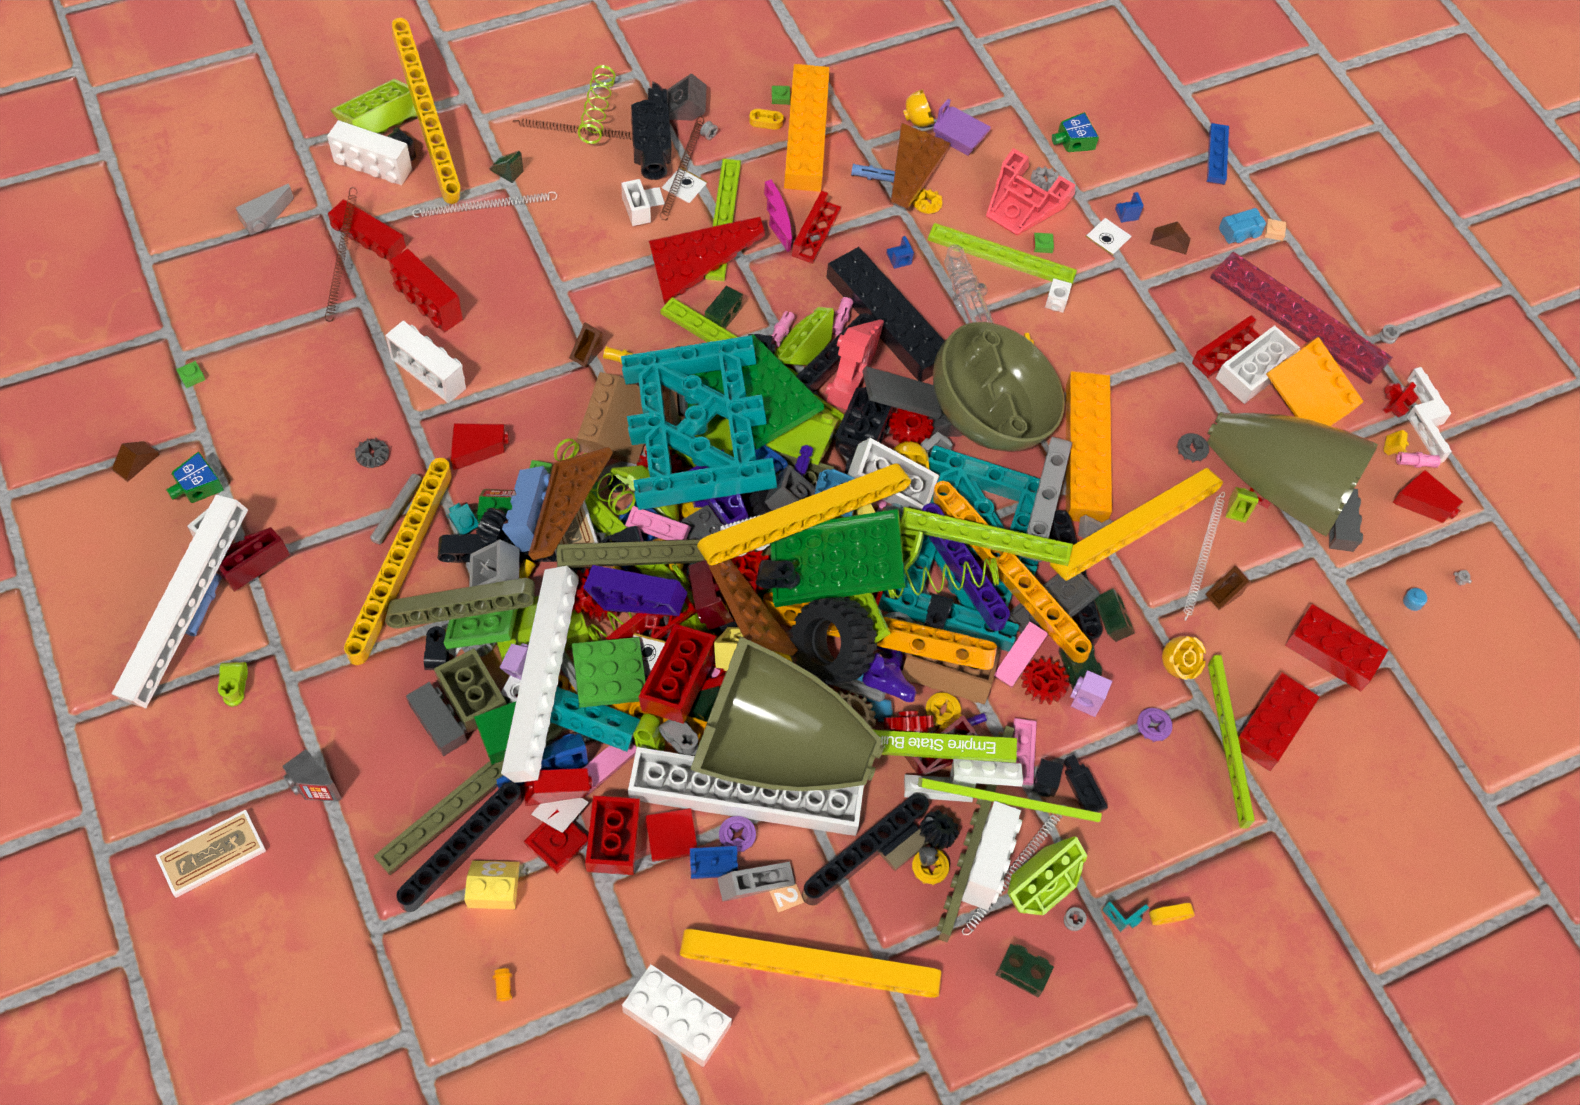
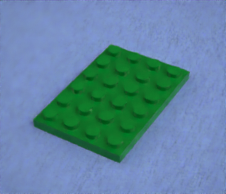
(784, 396)
(843, 558)

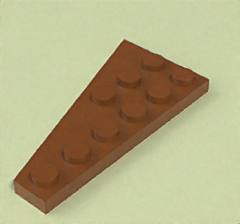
(915, 162)
(564, 496)
(749, 611)

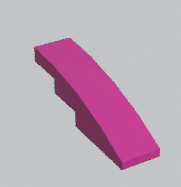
(779, 218)

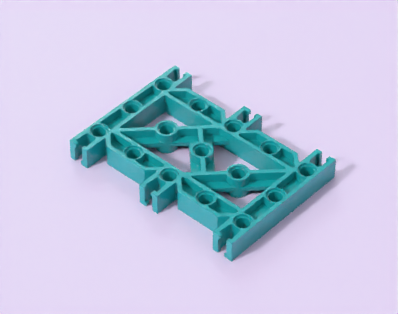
(725, 473)
(969, 479)

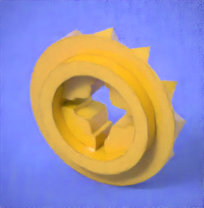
(923, 205)
(937, 701)
(938, 874)

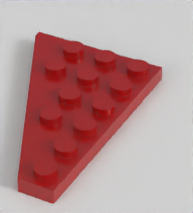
(689, 256)

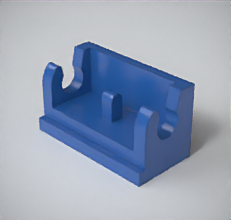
(712, 861)

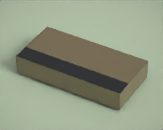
(903, 848)

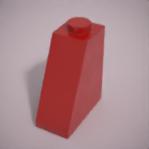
(477, 443)
(1429, 498)
(557, 786)

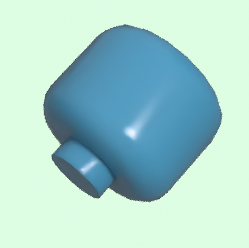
(1415, 599)
(882, 709)

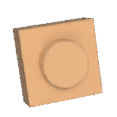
(1275, 229)

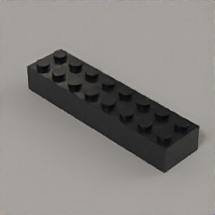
(873, 293)

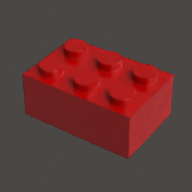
(613, 835)

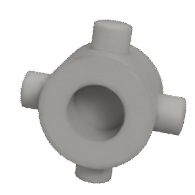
(1462, 577)

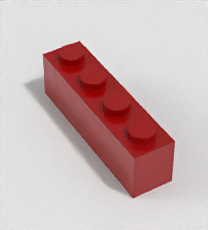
(367, 231)

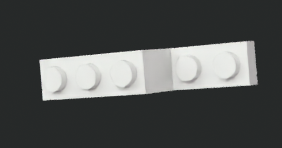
(1429, 414)
(967, 774)

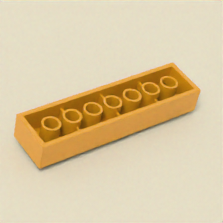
(807, 128)
(1090, 453)

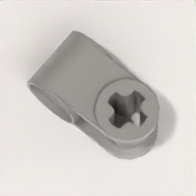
(678, 735)

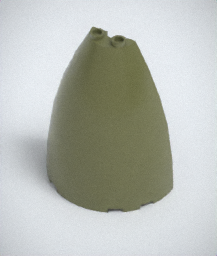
(1293, 462)
(783, 728)

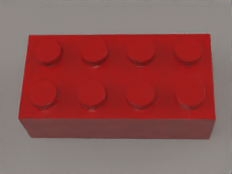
(425, 290)
(1337, 647)
(678, 673)
(1276, 721)

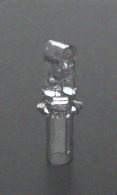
(966, 286)

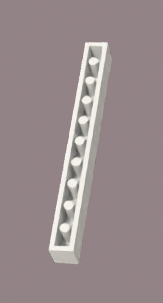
(180, 601)
(540, 675)

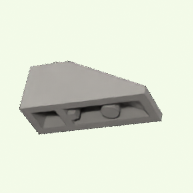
(262, 211)
(755, 881)

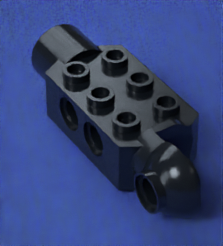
(652, 133)
(861, 421)

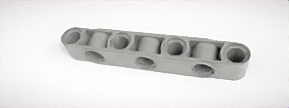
(1049, 487)

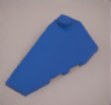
(562, 754)

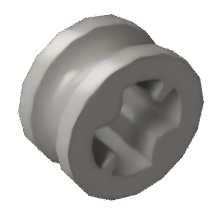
(709, 130)
(1389, 334)
(1080, 916)

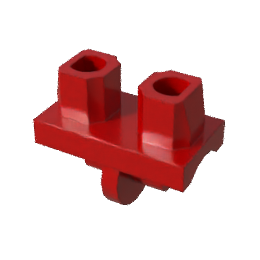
(1398, 396)

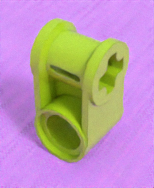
(232, 682)
(648, 734)

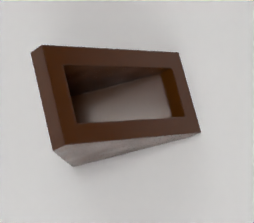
(1171, 237)
(587, 345)
(133, 458)
(1228, 588)

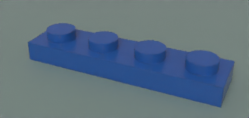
(1217, 153)

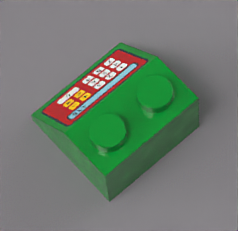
(495, 499)

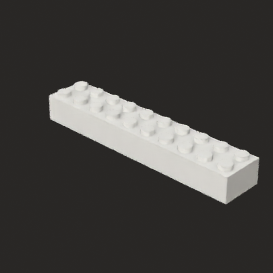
(668, 781)

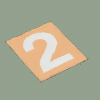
(786, 897)

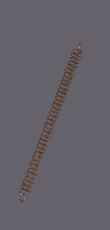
(574, 128)
(691, 136)
(341, 254)

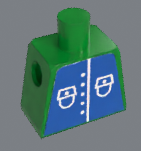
(1076, 134)
(194, 480)

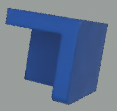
(1130, 210)
(901, 255)

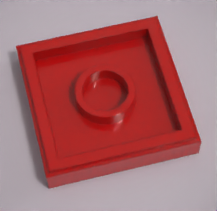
(671, 834)
(556, 847)

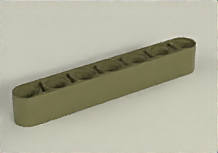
(460, 603)

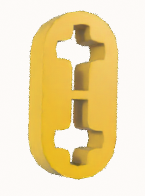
(766, 119)
(1171, 914)

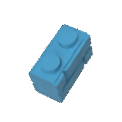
(1242, 226)

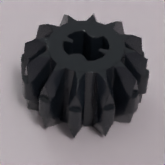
(491, 526)
(939, 829)

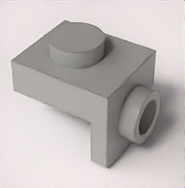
(938, 440)
(1089, 526)

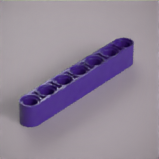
(976, 594)

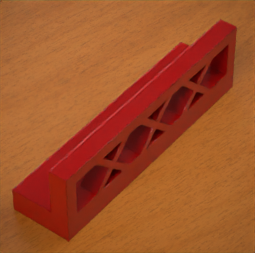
(810, 224)
(1221, 343)
(643, 621)

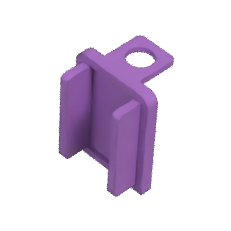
(959, 128)

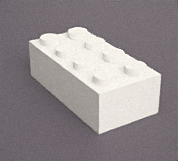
(369, 152)
(426, 361)
(1247, 370)
(874, 456)
(992, 856)
(676, 1015)

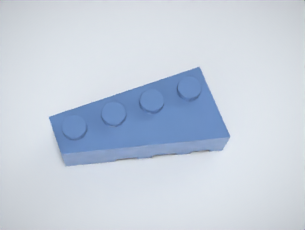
(526, 506)

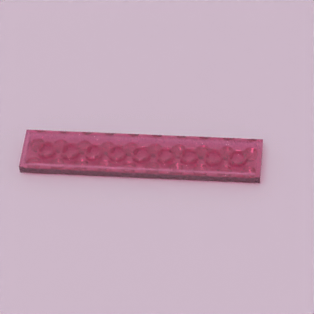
(1301, 316)

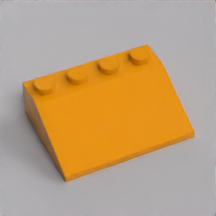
(1314, 384)

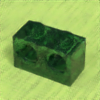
(725, 307)
(1114, 615)
(1022, 975)

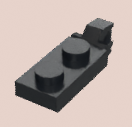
(1084, 786)

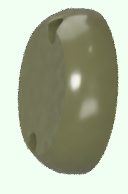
(997, 387)

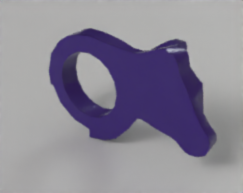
(887, 675)

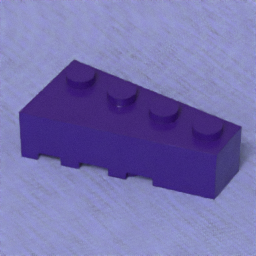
(727, 508)
(634, 592)

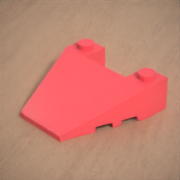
(1021, 204)
(856, 352)

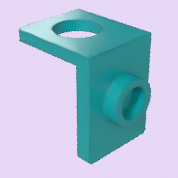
(1120, 922)

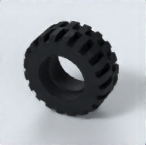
(855, 635)

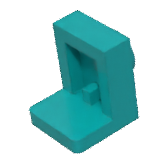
(462, 518)

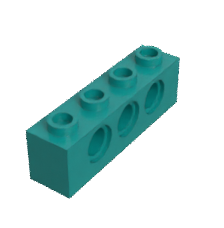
(595, 721)

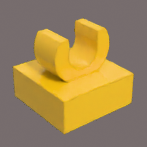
(1396, 442)

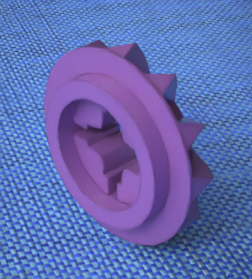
(1156, 716)
(736, 824)

